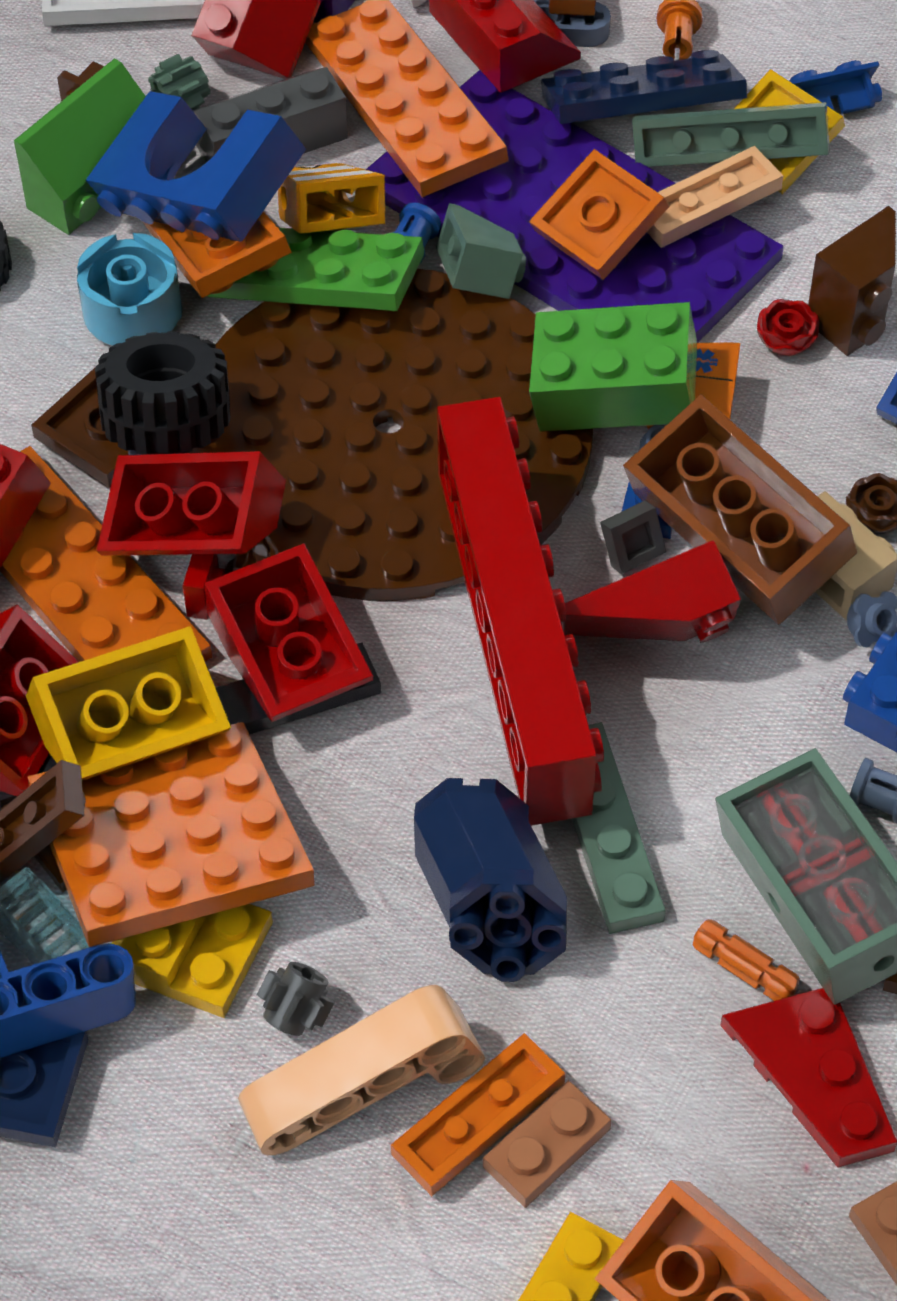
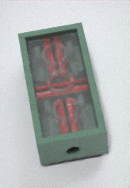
(818, 871)

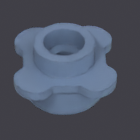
(872, 617)

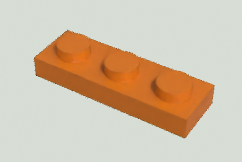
(477, 1114)

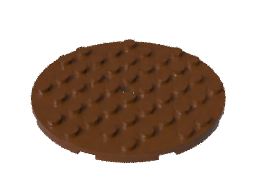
(367, 501)

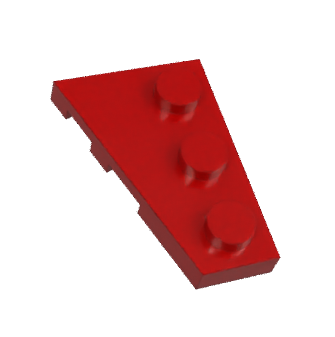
(818, 1067)

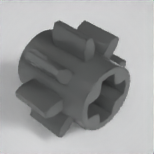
(295, 998)

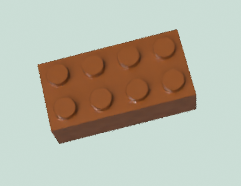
(727, 489)

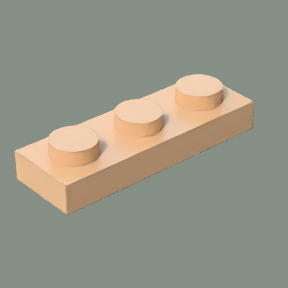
(715, 194)

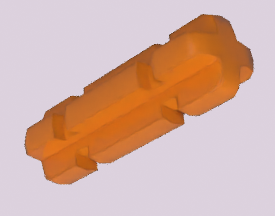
(745, 960)

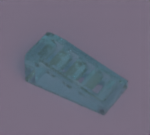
(24, 900)

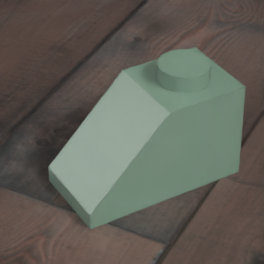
(479, 254)

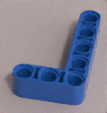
(64, 996)

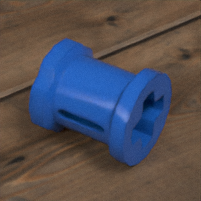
(425, 224)

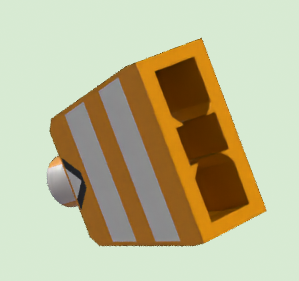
(317, 199)

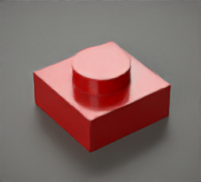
(200, 570)

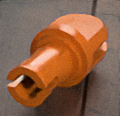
(679, 22)

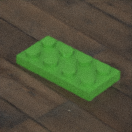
(336, 271)

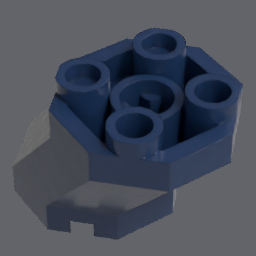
(490, 878)

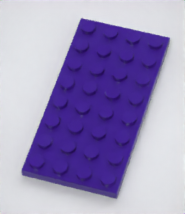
(704, 268)

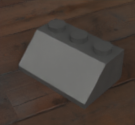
(307, 102)

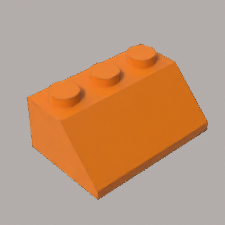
(697, 1253)

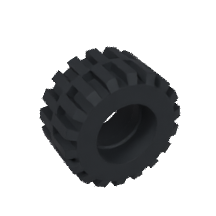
(163, 393)

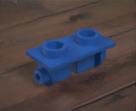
(847, 83)

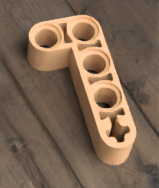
(361, 1066)

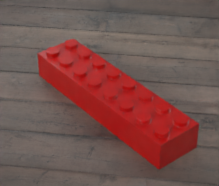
(518, 612)

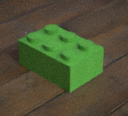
(613, 366)

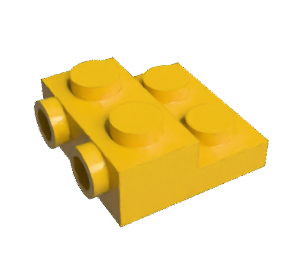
(201, 957)

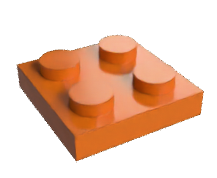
(599, 214)

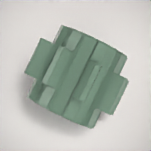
(181, 79)

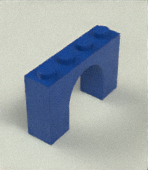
(217, 198)

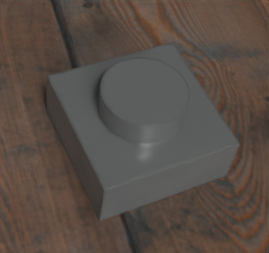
(633, 537)

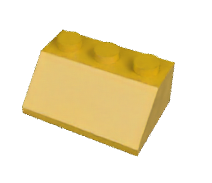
(127, 704)

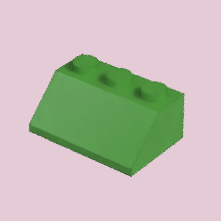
(68, 144)

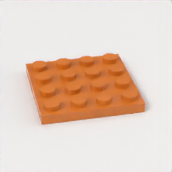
(179, 840)

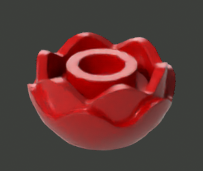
(788, 327)

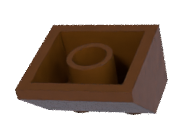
(855, 283)

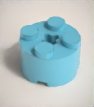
(128, 288)

